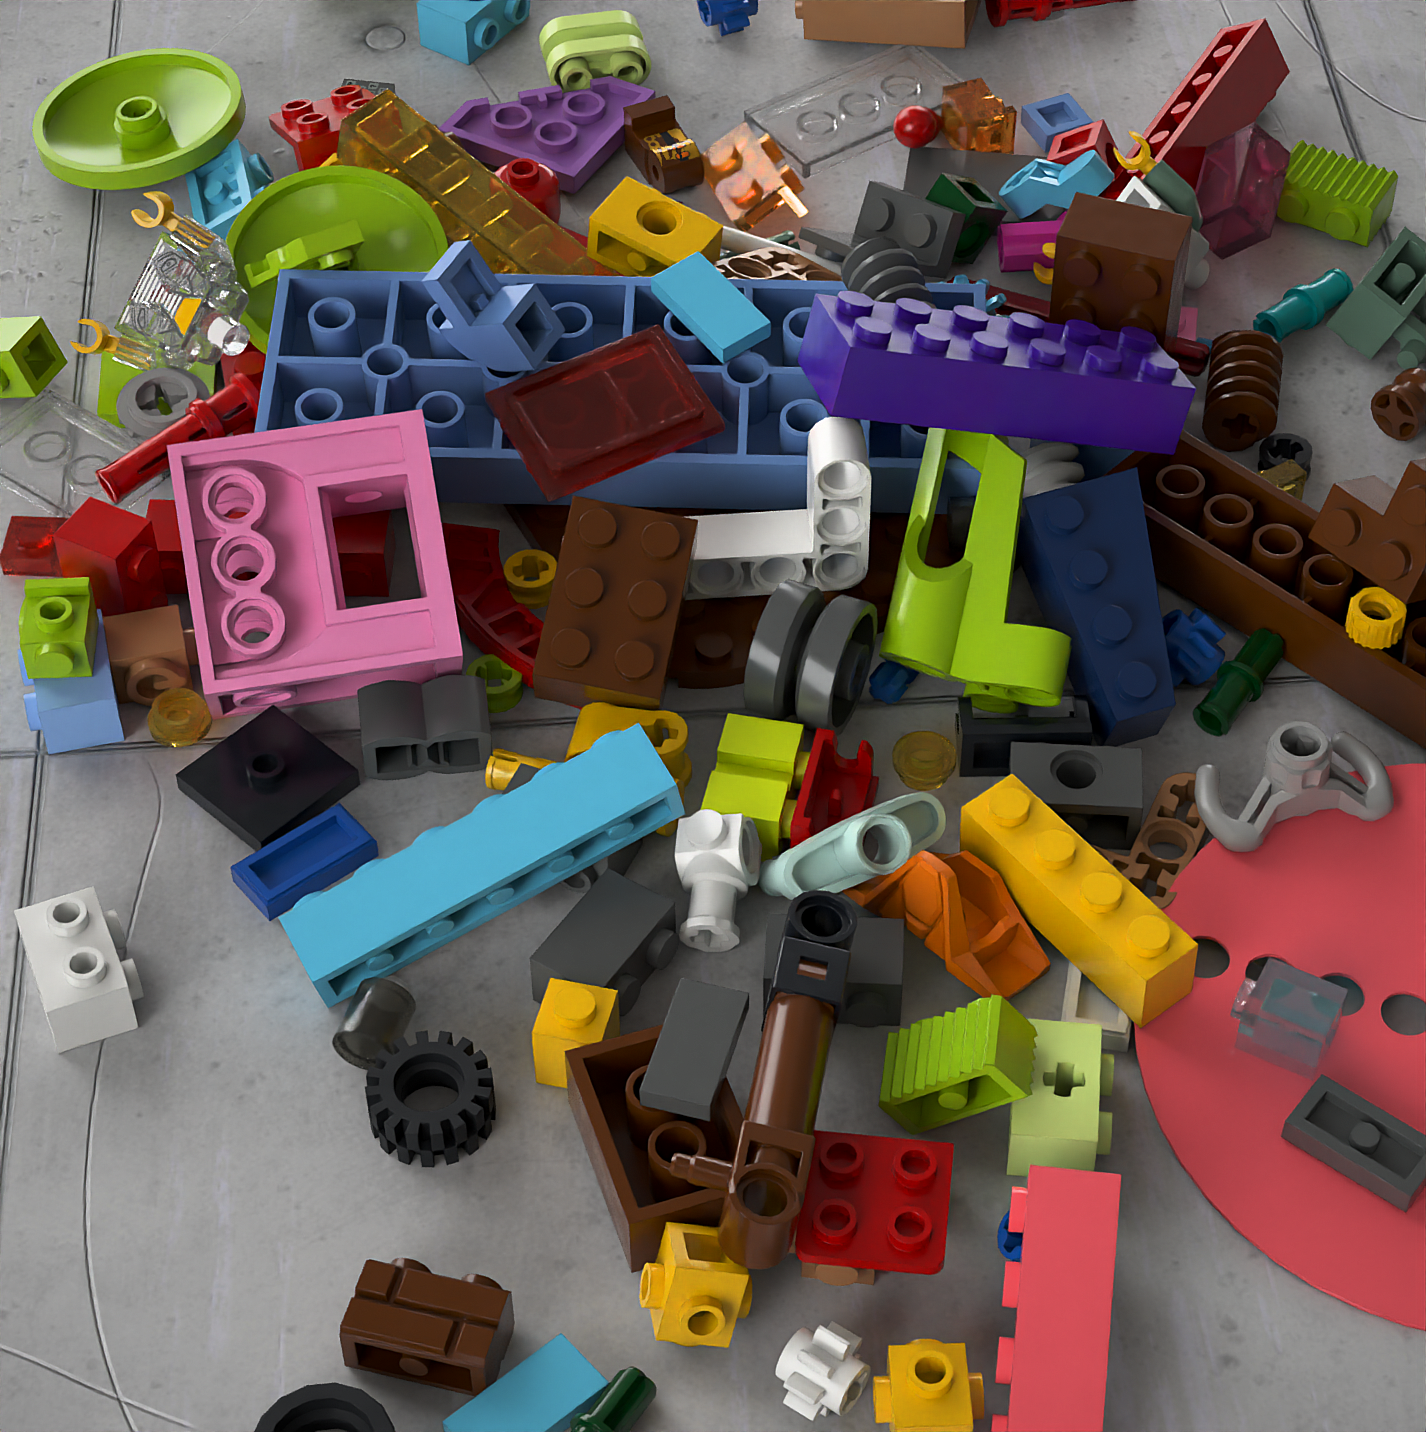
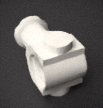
(716, 865)

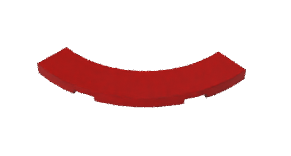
(485, 603)

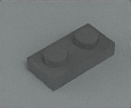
(1360, 1142)

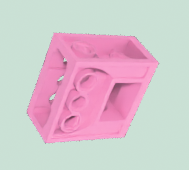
(291, 490)

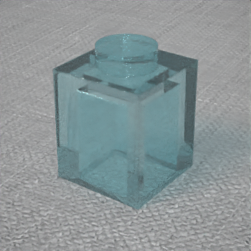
(1288, 1017)

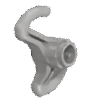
(1296, 783)

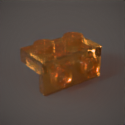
(748, 177)

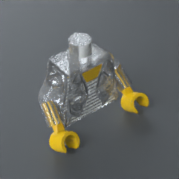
(183, 301)

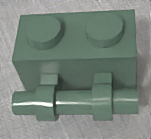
(1384, 301)

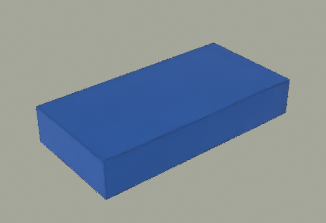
(304, 861)

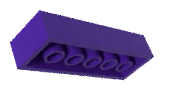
(993, 373)

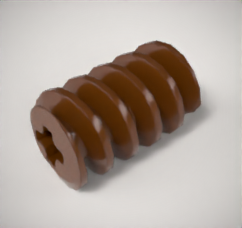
(1242, 389)

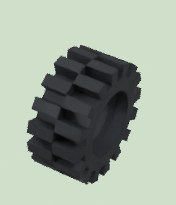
(437, 1130)

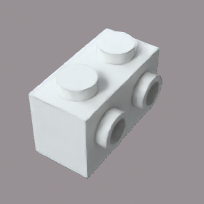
(78, 968)

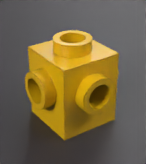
(694, 1288)
(928, 1389)

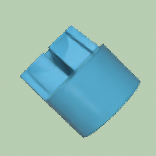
(1055, 183)

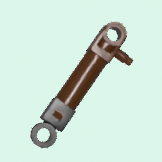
(776, 1138)

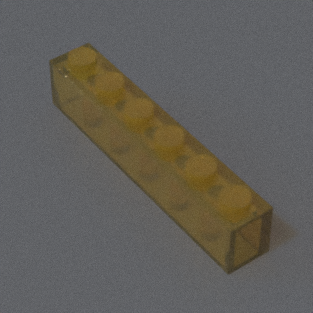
(460, 191)

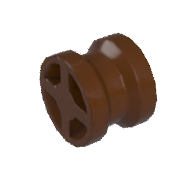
(1402, 406)

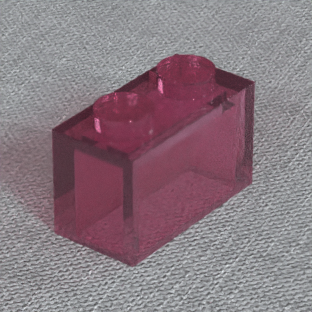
(1241, 189)

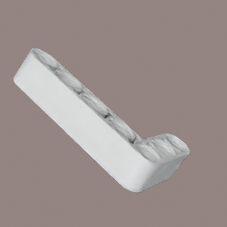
(811, 545)

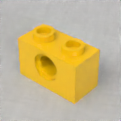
(647, 232)

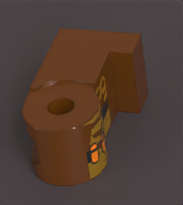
(661, 146)

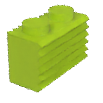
(1336, 194)
(957, 1065)

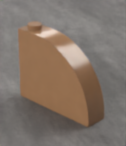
(889, 21)

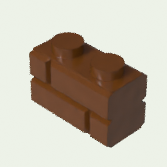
(427, 1326)

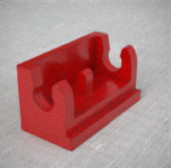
(832, 787)

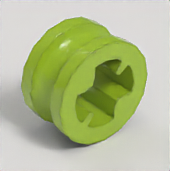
(500, 697)

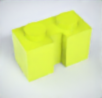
(759, 776)

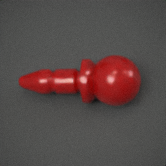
(917, 126)

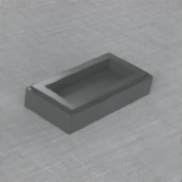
(694, 1049)

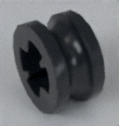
(1285, 446)

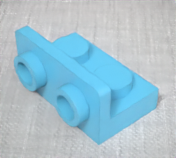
(226, 186)

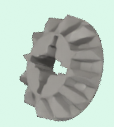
(139, 399)

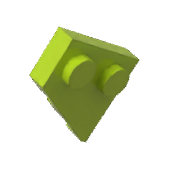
(322, 250)

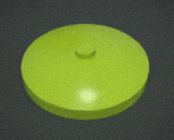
(139, 118)
(395, 222)

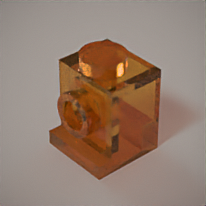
(977, 118)

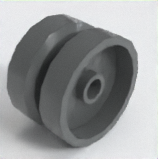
(810, 657)

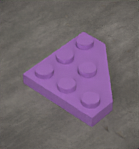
(562, 130)

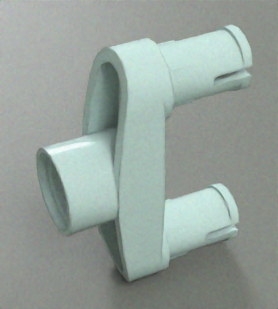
(836, 855)

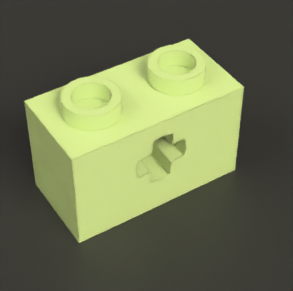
(1062, 1117)

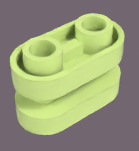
(593, 48)

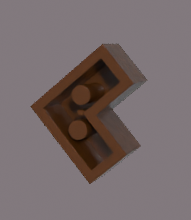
(1379, 530)

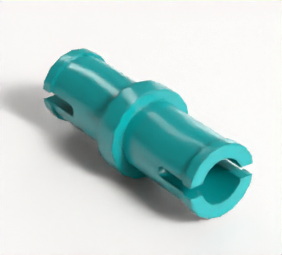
(1304, 305)

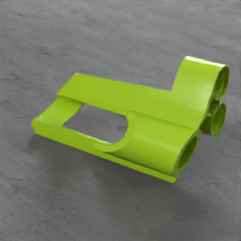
(956, 616)

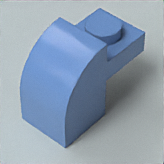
(488, 322)

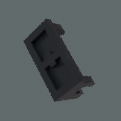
(986, 742)

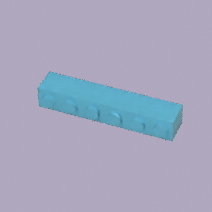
(482, 863)

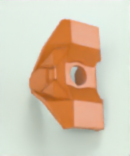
(963, 917)

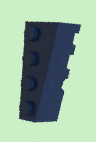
(1097, 584)

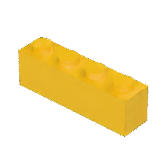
(1080, 901)

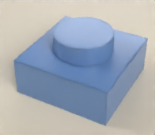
(1052, 117)

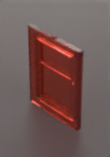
(604, 412)

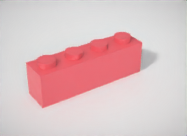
(1060, 1301)

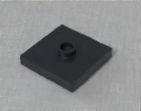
(267, 778)

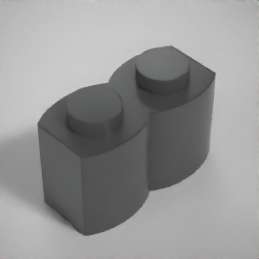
(424, 727)

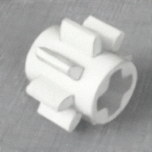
(822, 1371)

